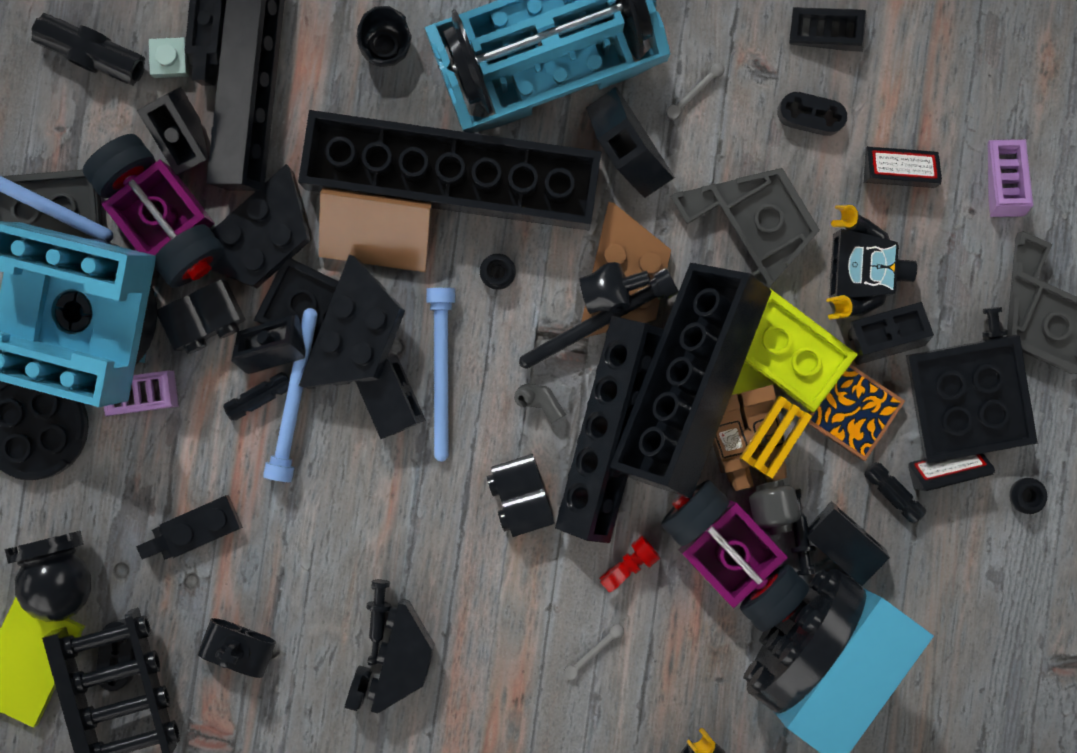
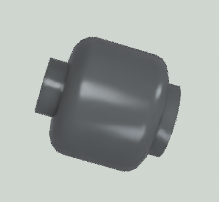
(775, 507)

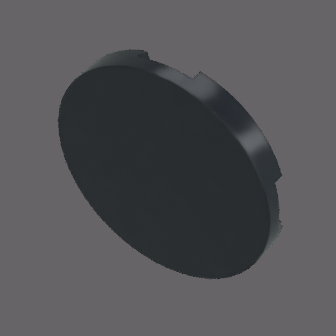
(39, 432)

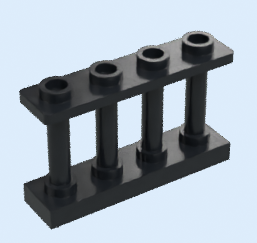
(73, 685)

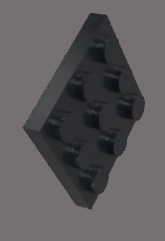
(972, 399)

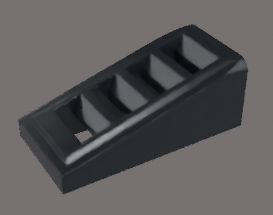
(841, 42)

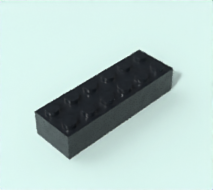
(691, 378)

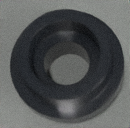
(497, 260)
(1038, 499)

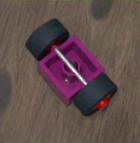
(154, 209)
(735, 556)

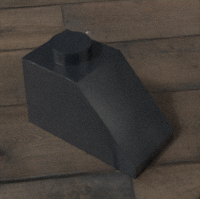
(176, 130)

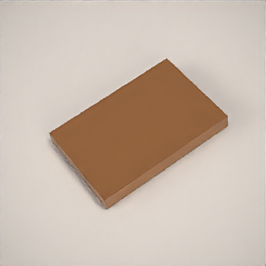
(374, 229)

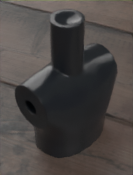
(609, 288)

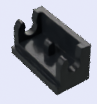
(890, 333)
(391, 400)
(847, 544)

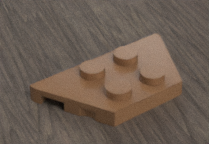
(636, 250)

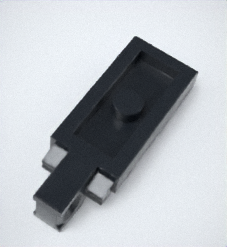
(205, 39)
(192, 529)

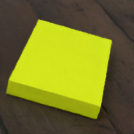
(797, 353)
(24, 665)

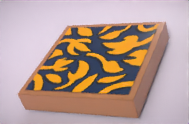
(856, 412)

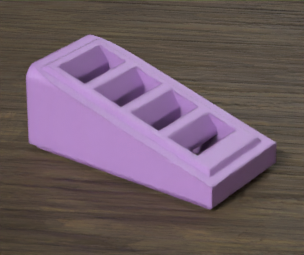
(1009, 201)
(167, 388)

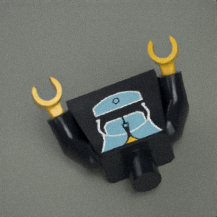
(863, 265)

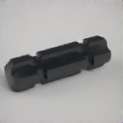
(257, 396)
(895, 492)

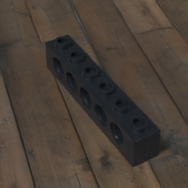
(592, 487)

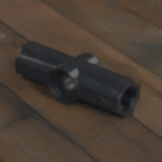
(88, 49)

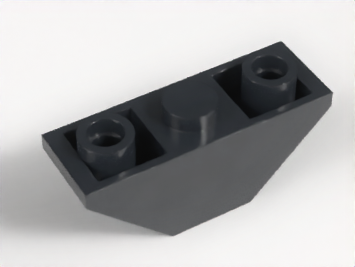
(628, 143)
(403, 659)

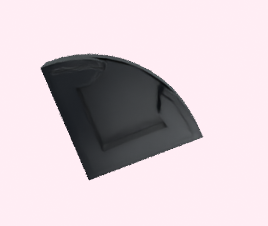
(358, 688)

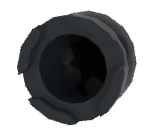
(51, 577)

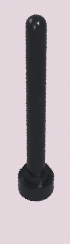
(660, 287)

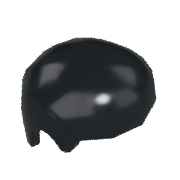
(383, 36)

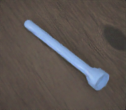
(55, 210)
(441, 301)
(280, 465)

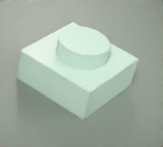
(168, 58)

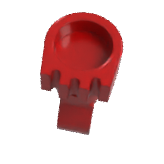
(620, 572)

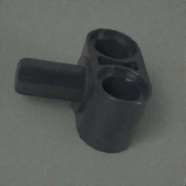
(236, 648)

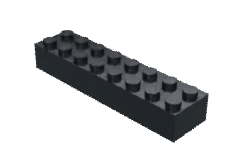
(451, 169)

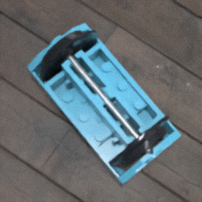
(508, 72)

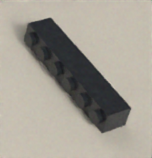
(245, 94)

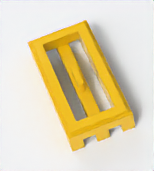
(793, 411)

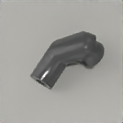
(539, 397)

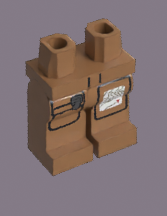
(734, 438)

